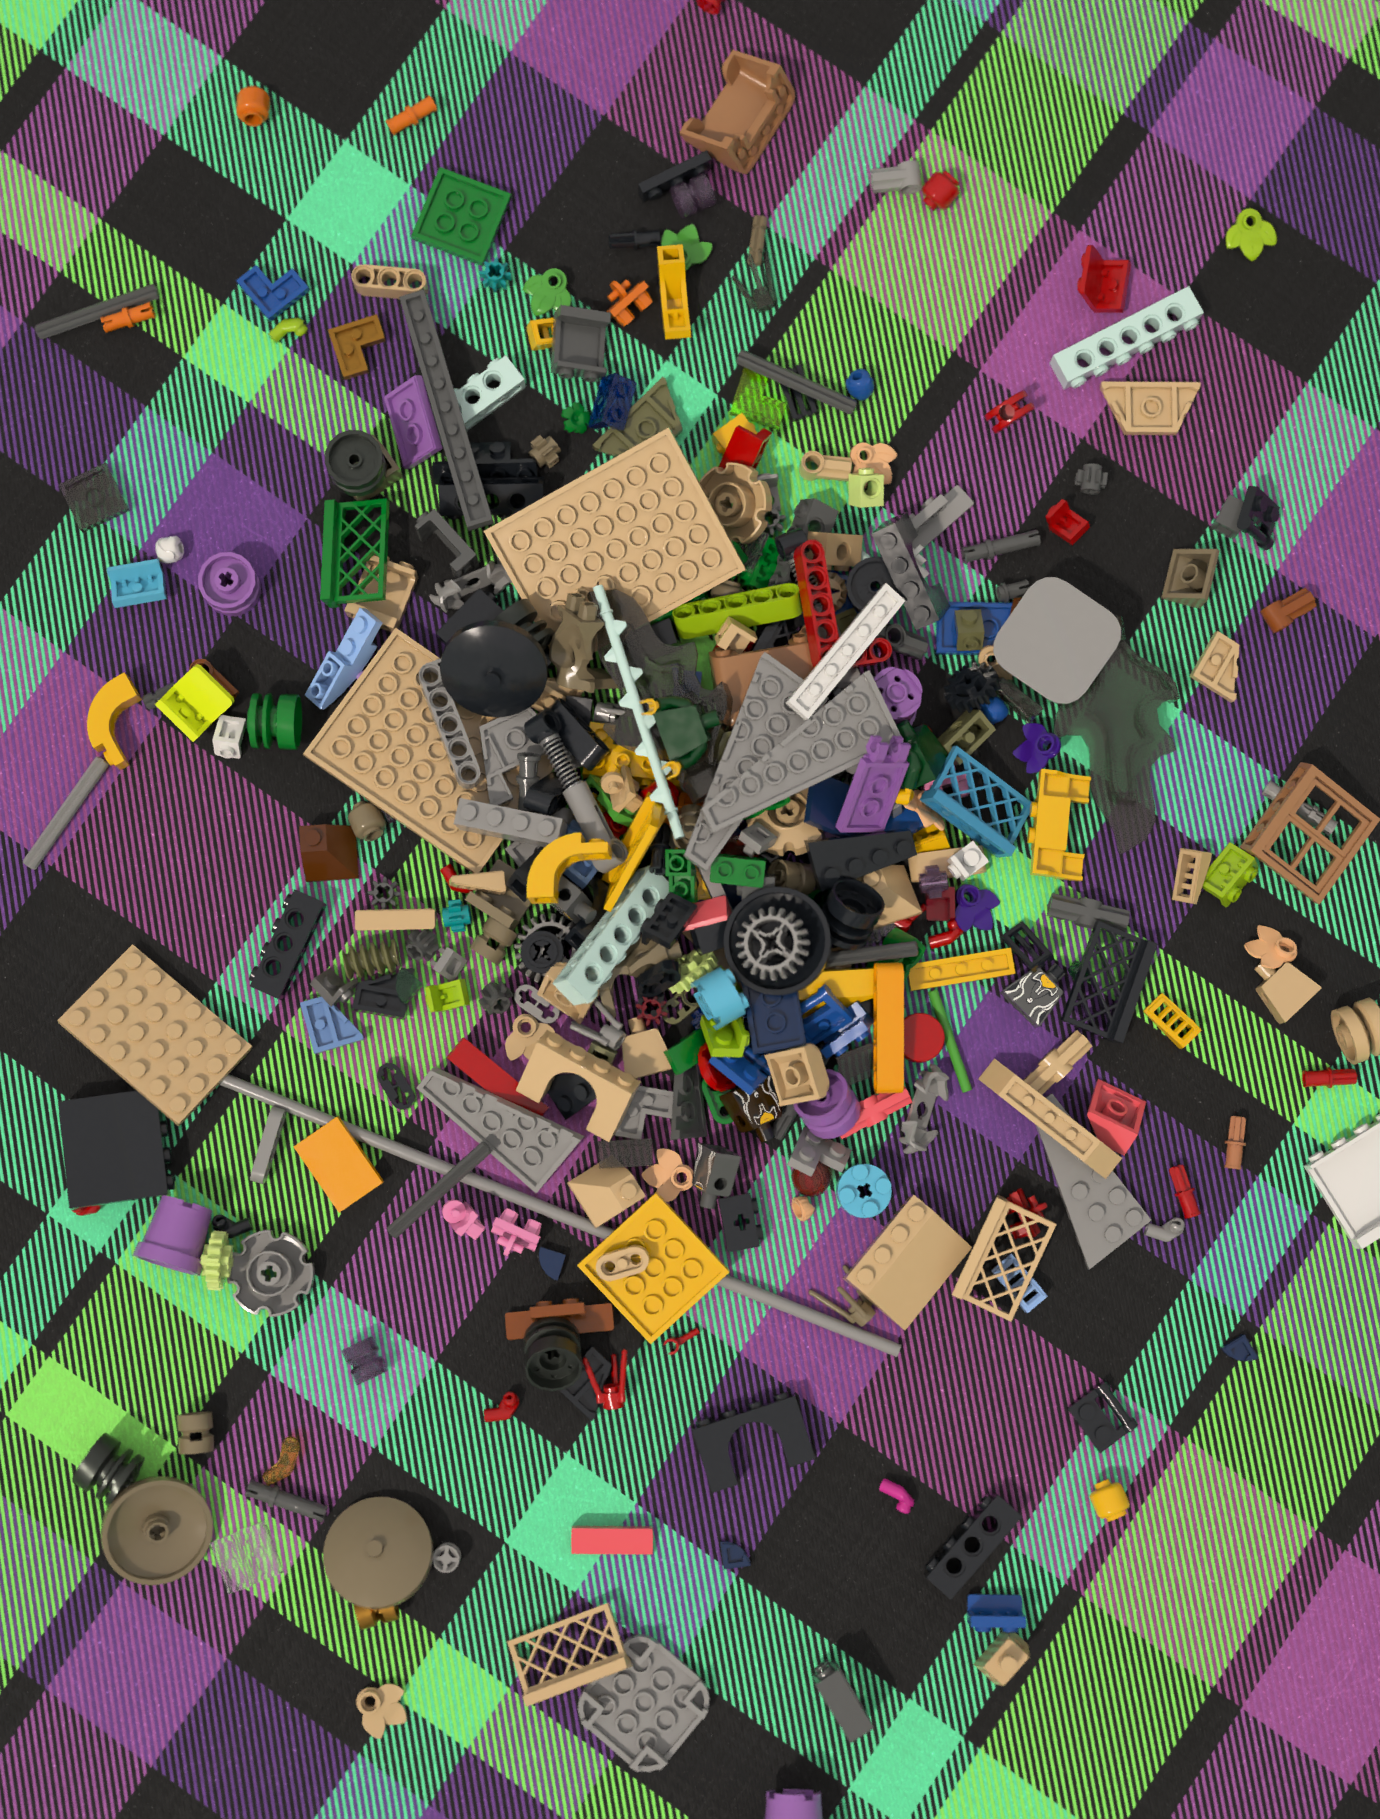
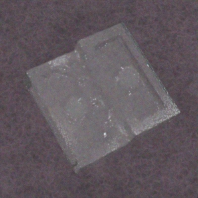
(246, 1557)

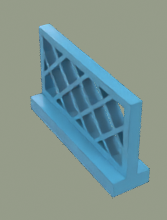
(963, 818)

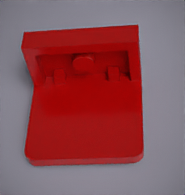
(1103, 282)

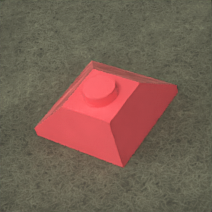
(1115, 1116)

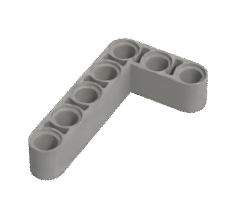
(449, 713)

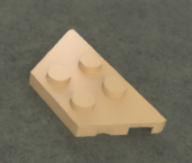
(1149, 406)

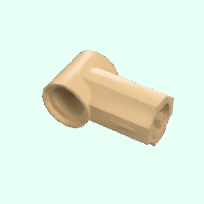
(828, 467)

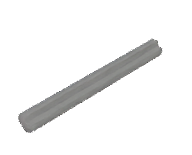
(65, 813)

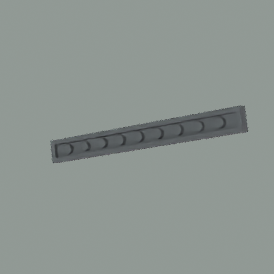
(446, 410)

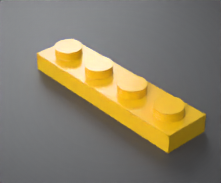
(961, 969)

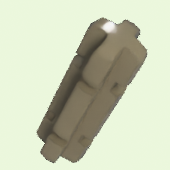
(758, 238)

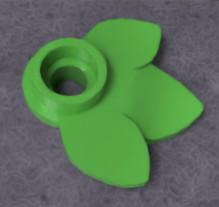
(694, 251)
(547, 296)

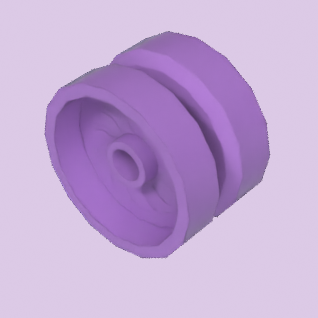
(214, 581)
(833, 1113)

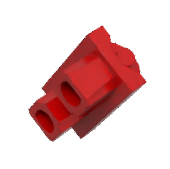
(1018, 1198)

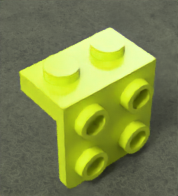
(195, 702)

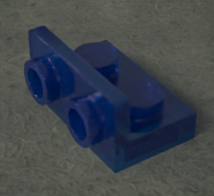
(612, 402)

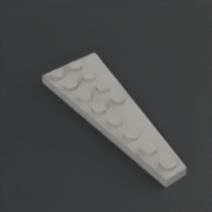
(758, 728)
(813, 752)

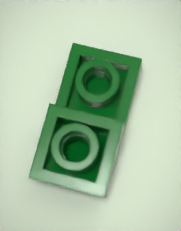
(681, 874)
(685, 1053)

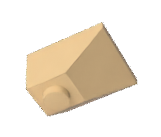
(896, 892)
(605, 1192)

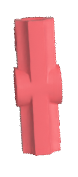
(877, 1108)

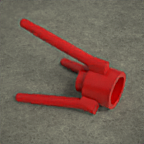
(614, 1393)

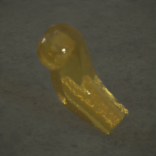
(286, 1462)

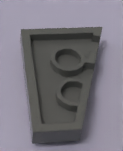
(688, 1106)

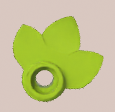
(1250, 237)

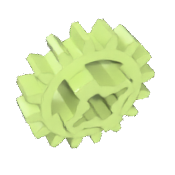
(693, 967)
(217, 1260)

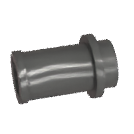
(1010, 591)

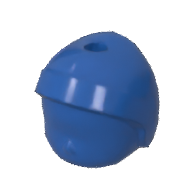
(860, 384)
(996, 710)

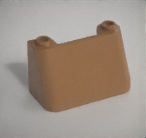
(743, 113)
(739, 668)

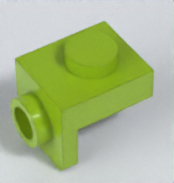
(447, 996)

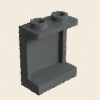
(579, 343)
(433, 523)

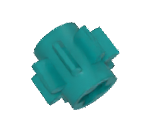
(496, 268)
(456, 915)

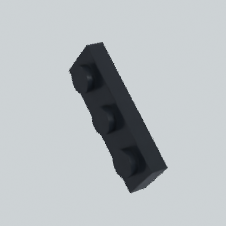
(656, 186)

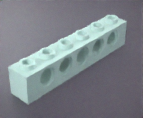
(1181, 304)
(572, 979)

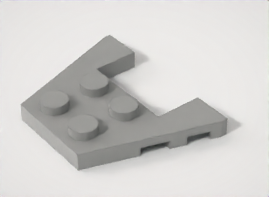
(500, 745)

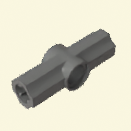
(904, 641)
(1086, 911)

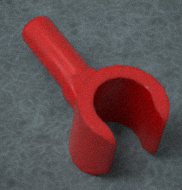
(905, 924)
(681, 1340)

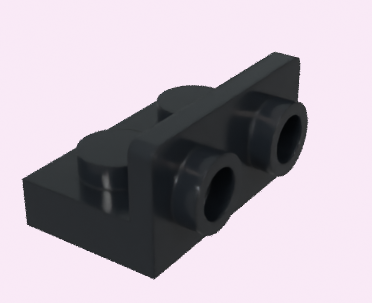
(668, 921)

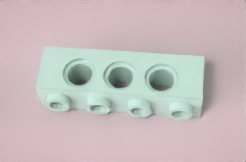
(490, 399)

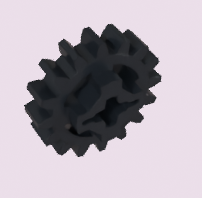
(972, 687)

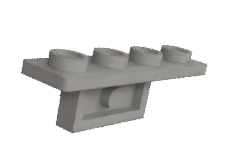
(939, 515)

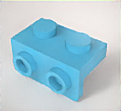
(137, 583)

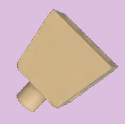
(1285, 990)
(644, 1050)
(1003, 1658)

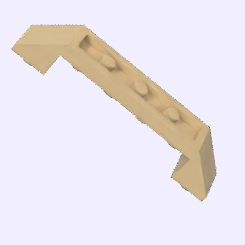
(1050, 1118)

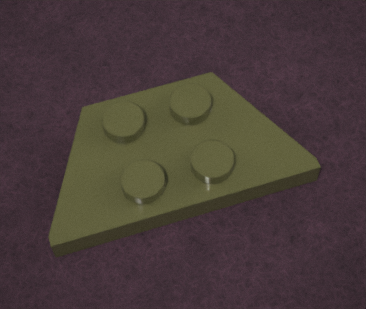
(645, 419)

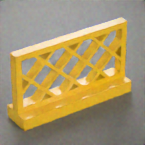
(637, 841)

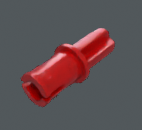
(1329, 1077)
(1184, 1191)

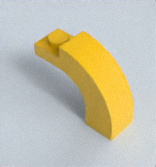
(673, 291)
(103, 713)
(555, 859)

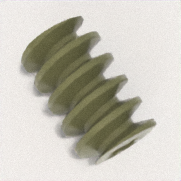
(371, 959)

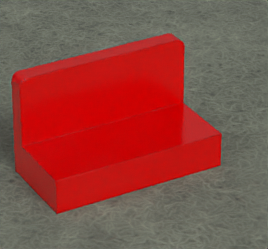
(746, 447)

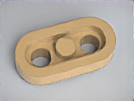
(623, 1263)

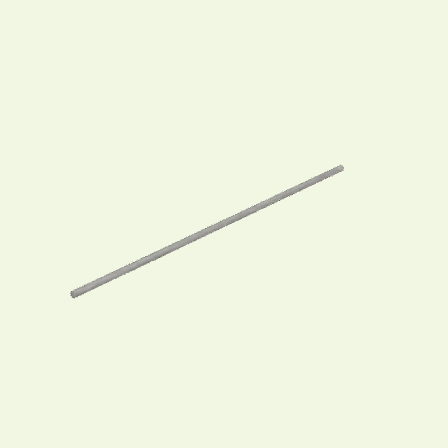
(551, 1211)

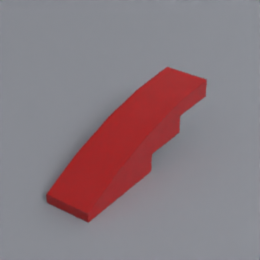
(491, 1076)

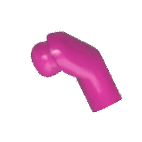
(899, 1493)

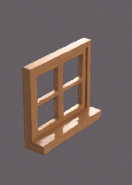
(1284, 810)

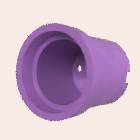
(900, 690)
(176, 1236)
(793, 1804)

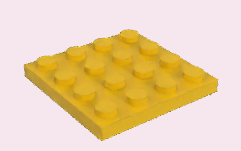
(677, 1272)

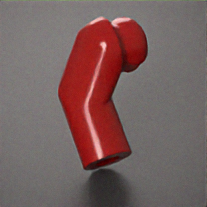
(947, 937)
(505, 1409)

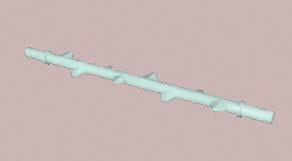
(631, 700)

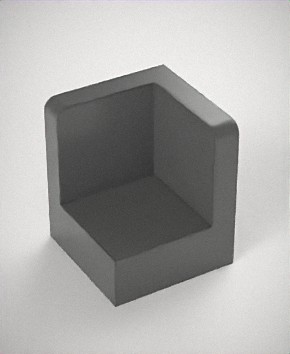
(1227, 518)

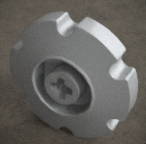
(281, 1292)

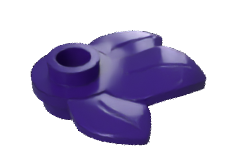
(1034, 749)
(976, 911)

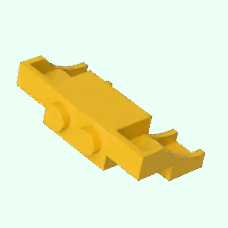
(620, 756)
(1051, 823)

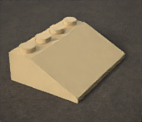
(907, 1262)

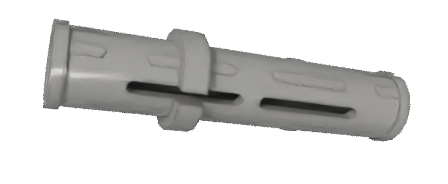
(1306, 812)

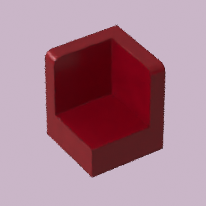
(941, 908)

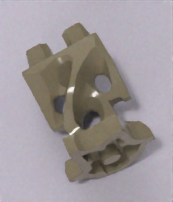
(575, 644)
(638, 959)

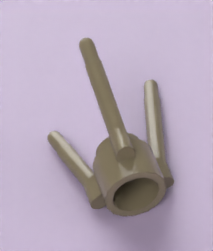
(860, 1311)

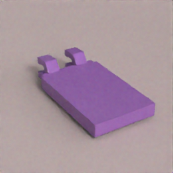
(874, 786)

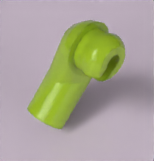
(288, 325)

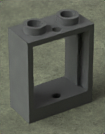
(842, 1700)

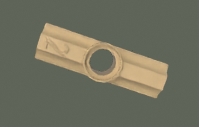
(1058, 1062)

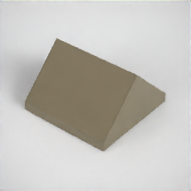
(1190, 576)

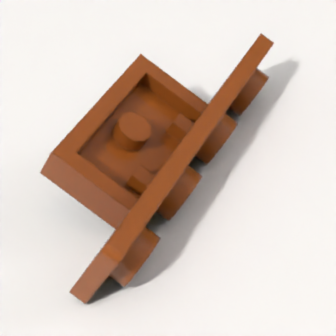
(585, 1317)

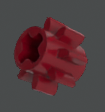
(649, 1018)

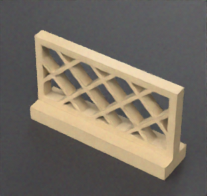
(980, 1253)
(577, 1677)

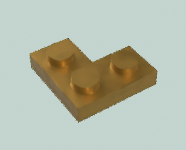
(351, 339)

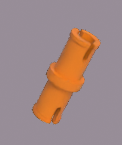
(411, 115)
(128, 317)

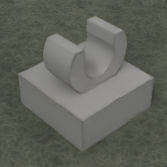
(756, 839)
(449, 963)

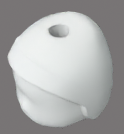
(169, 549)

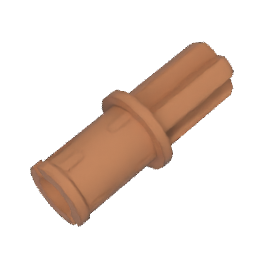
(1235, 1142)

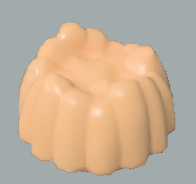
(802, 1208)

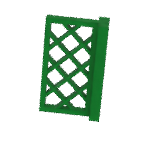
(334, 556)

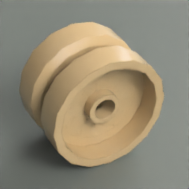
(1357, 1030)

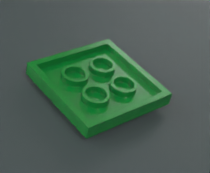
(461, 216)

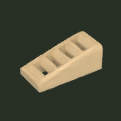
(1184, 865)
(486, 882)

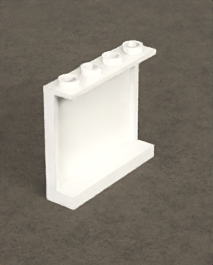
(1351, 1182)

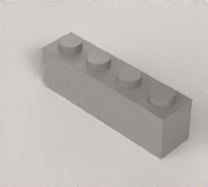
(508, 823)

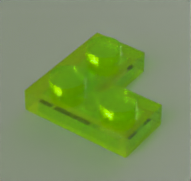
(753, 404)

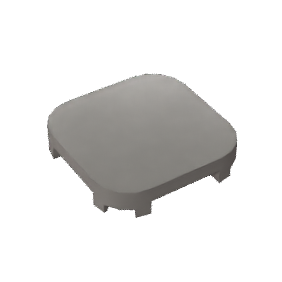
(1057, 640)
(647, 1707)

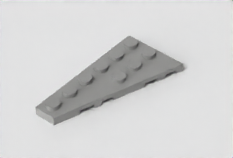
(518, 1138)
(1098, 1207)

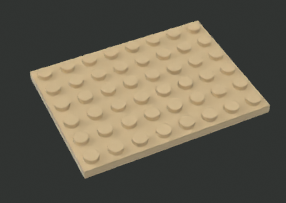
(623, 526)
(392, 754)

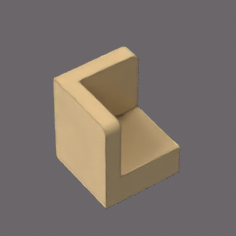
(734, 635)

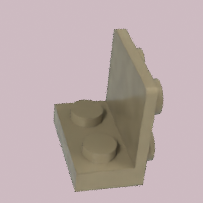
(505, 908)

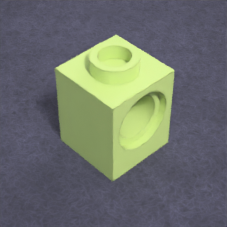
(875, 493)

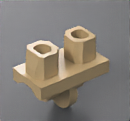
(622, 790)

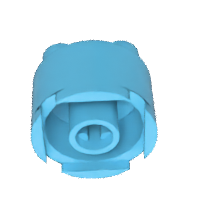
(719, 997)
(878, 1186)

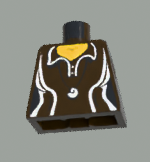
(754, 1110)

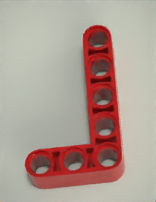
(826, 617)

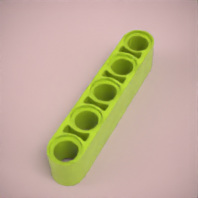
(746, 607)

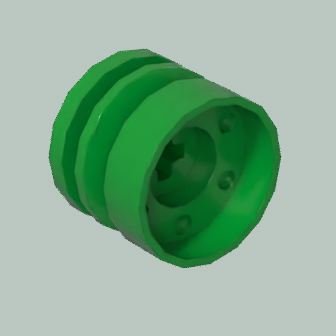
(272, 721)

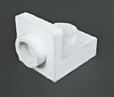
(229, 736)
(966, 861)

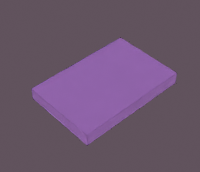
(413, 422)

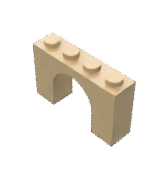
(612, 1086)

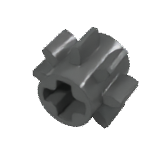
(1091, 478)
(776, 518)
(384, 885)
(421, 944)
(495, 998)

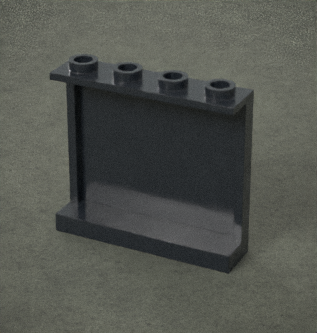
(114, 1149)

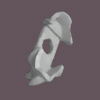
(451, 593)
(915, 1129)

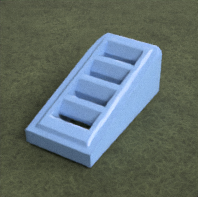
(1036, 1299)

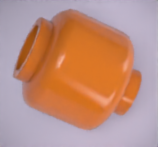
(253, 105)

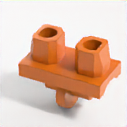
(637, 294)

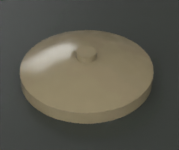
(156, 1530)
(378, 1553)

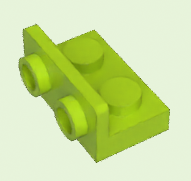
(1230, 874)
(726, 1041)

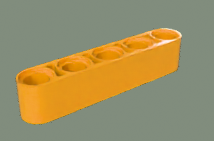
(888, 1028)

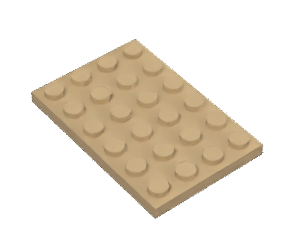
(155, 1035)

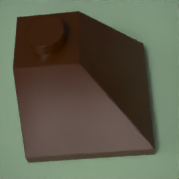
(328, 852)

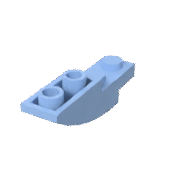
(343, 666)

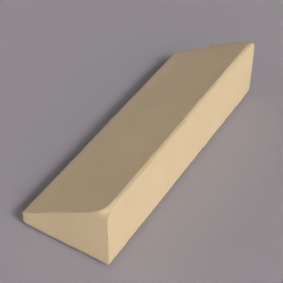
(395, 919)

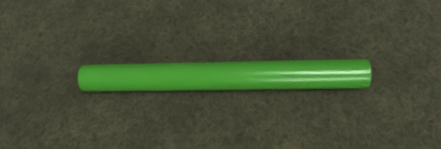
(950, 1041)

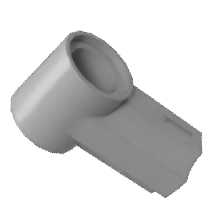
(903, 178)

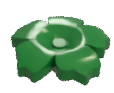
(576, 418)

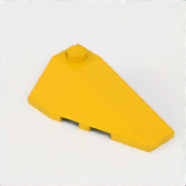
(846, 985)

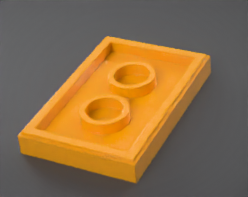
(338, 1164)

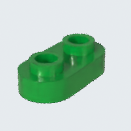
(714, 1104)

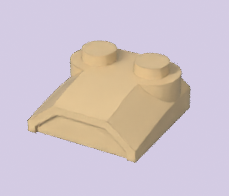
(557, 999)
(798, 1074)

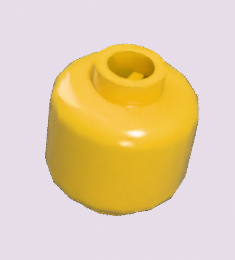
(1109, 1500)

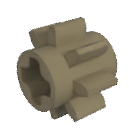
(544, 451)

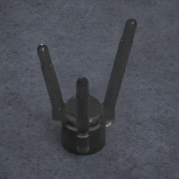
(762, 298)

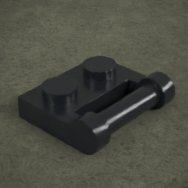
(1260, 510)
(1095, 1422)

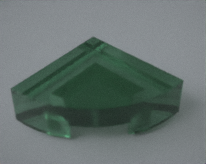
(407, 985)

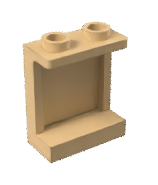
(399, 588)

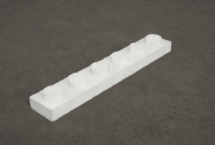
(845, 651)

